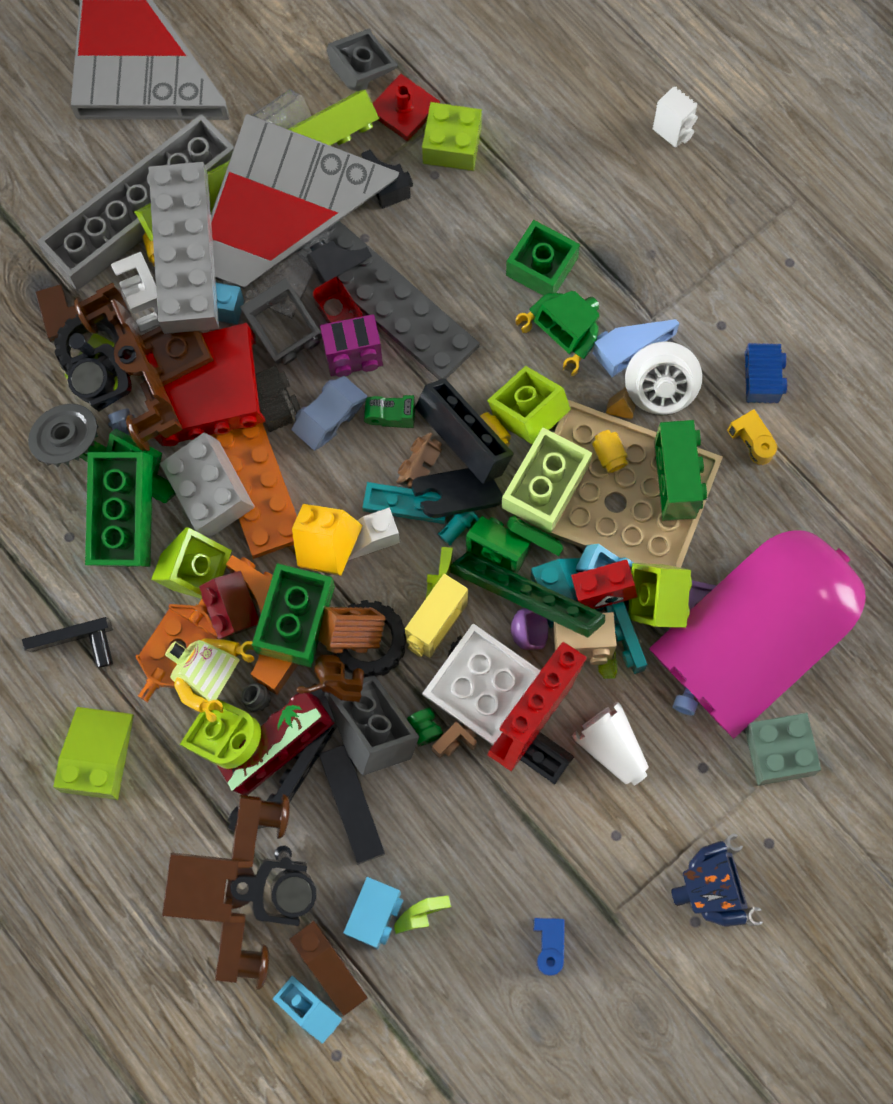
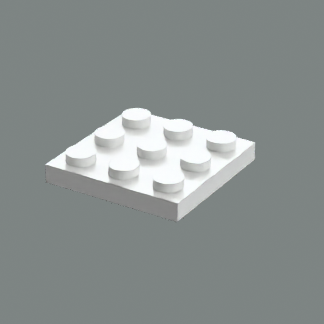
(481, 683)

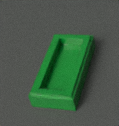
(535, 535)

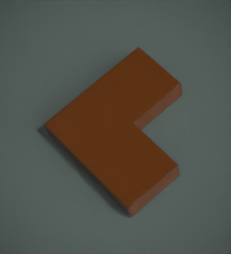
(54, 309)

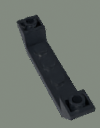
(293, 778)

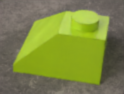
(190, 563)

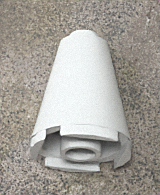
(614, 745)

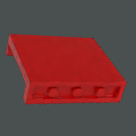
(219, 393)

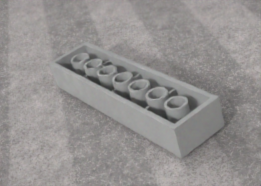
(108, 223)

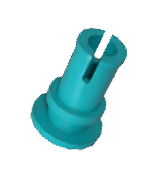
(457, 526)

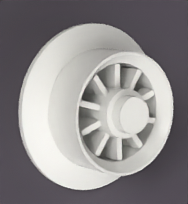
(663, 378)

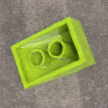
(94, 753)

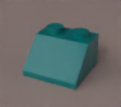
(557, 577)

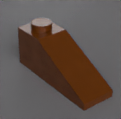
(328, 968)

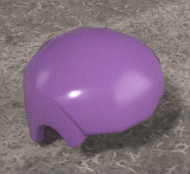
(529, 630)

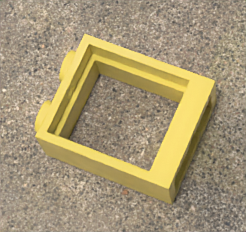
(436, 616)

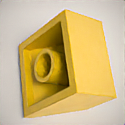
(324, 538)

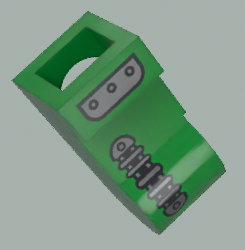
(390, 411)

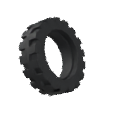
(75, 326)
(393, 655)

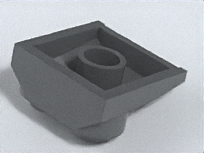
(359, 59)

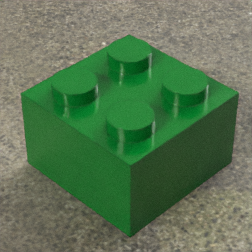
(542, 259)

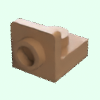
(449, 742)

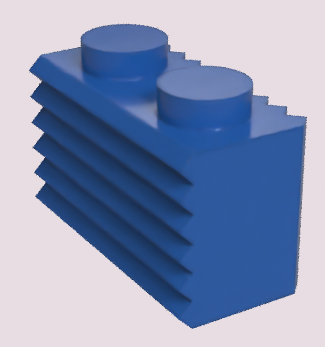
(764, 373)

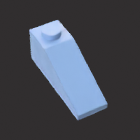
(620, 345)

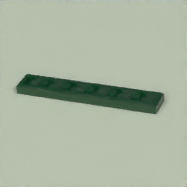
(528, 594)

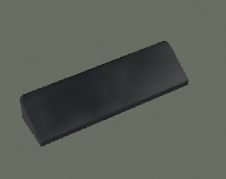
(547, 758)

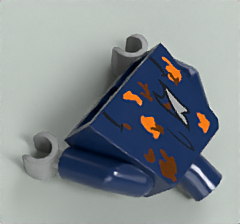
(715, 886)

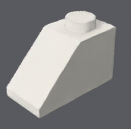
(377, 533)

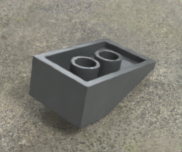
(373, 729)

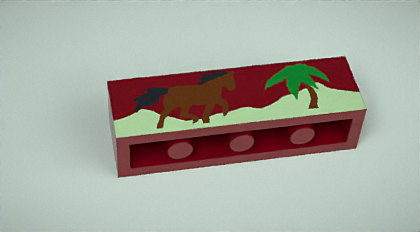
(281, 739)

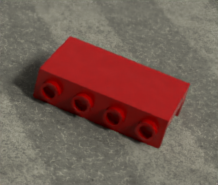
(537, 705)

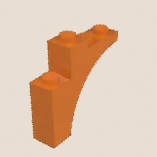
(268, 670)

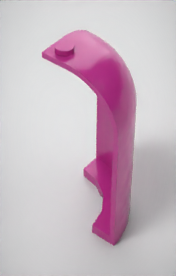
(763, 627)

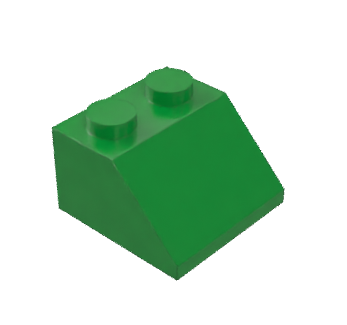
(497, 544)

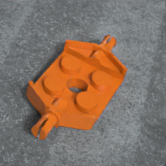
(182, 624)

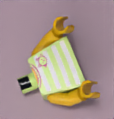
(205, 670)

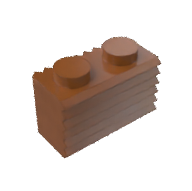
(351, 629)

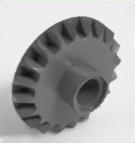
(63, 434)

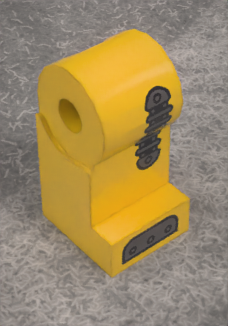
(755, 436)

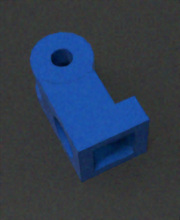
(551, 958)

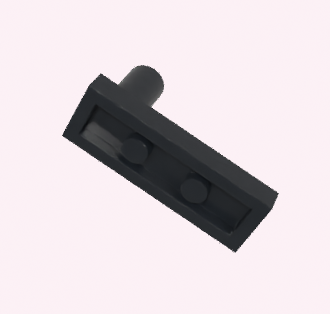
(93, 629)

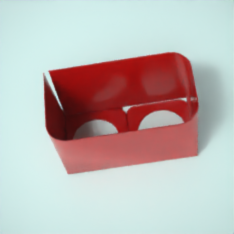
(330, 290)

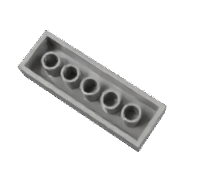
(183, 248)

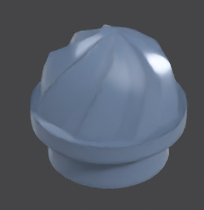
(118, 420)

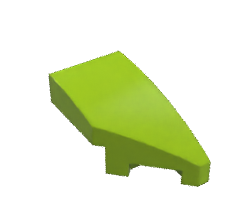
(444, 568)
(416, 915)

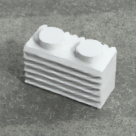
(675, 117)

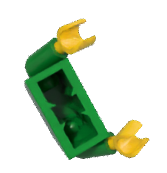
(567, 321)

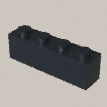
(464, 430)

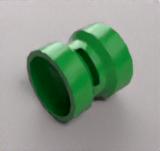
(425, 727)

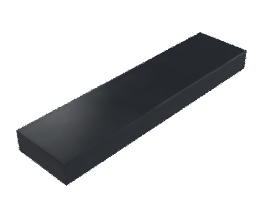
(351, 804)

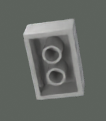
(207, 485)

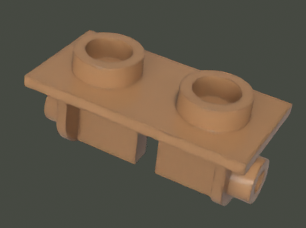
(423, 451)

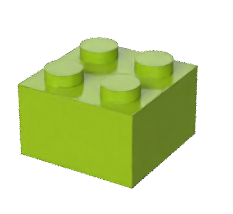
(452, 136)
(529, 404)
(661, 595)

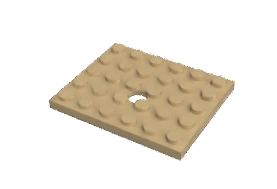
(639, 528)

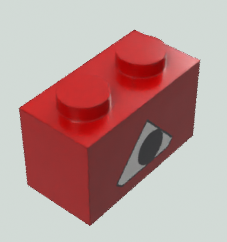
(605, 585)

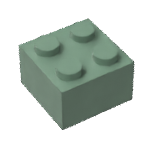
(782, 749)

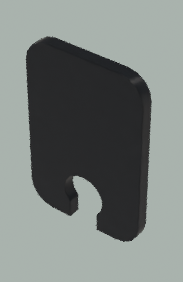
(459, 492)

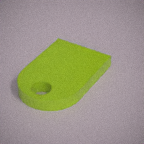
(221, 739)

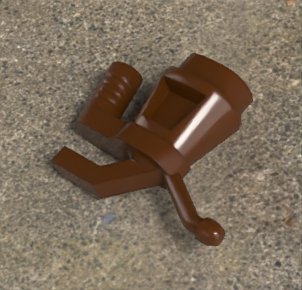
(332, 681)

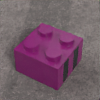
(352, 345)

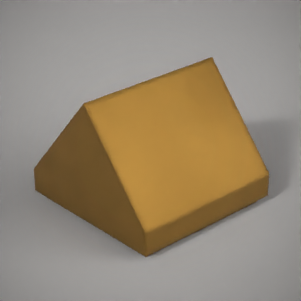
(621, 405)

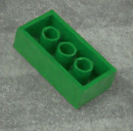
(119, 509)

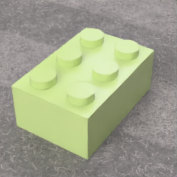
(546, 480)

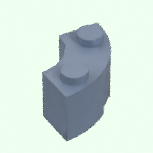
(321, 419)

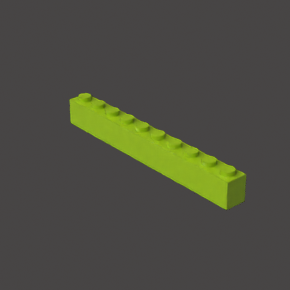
(327, 126)

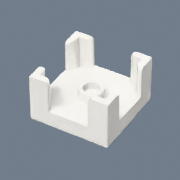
(139, 289)

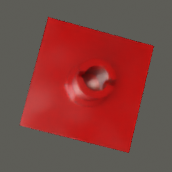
(403, 107)

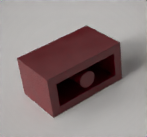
(229, 604)

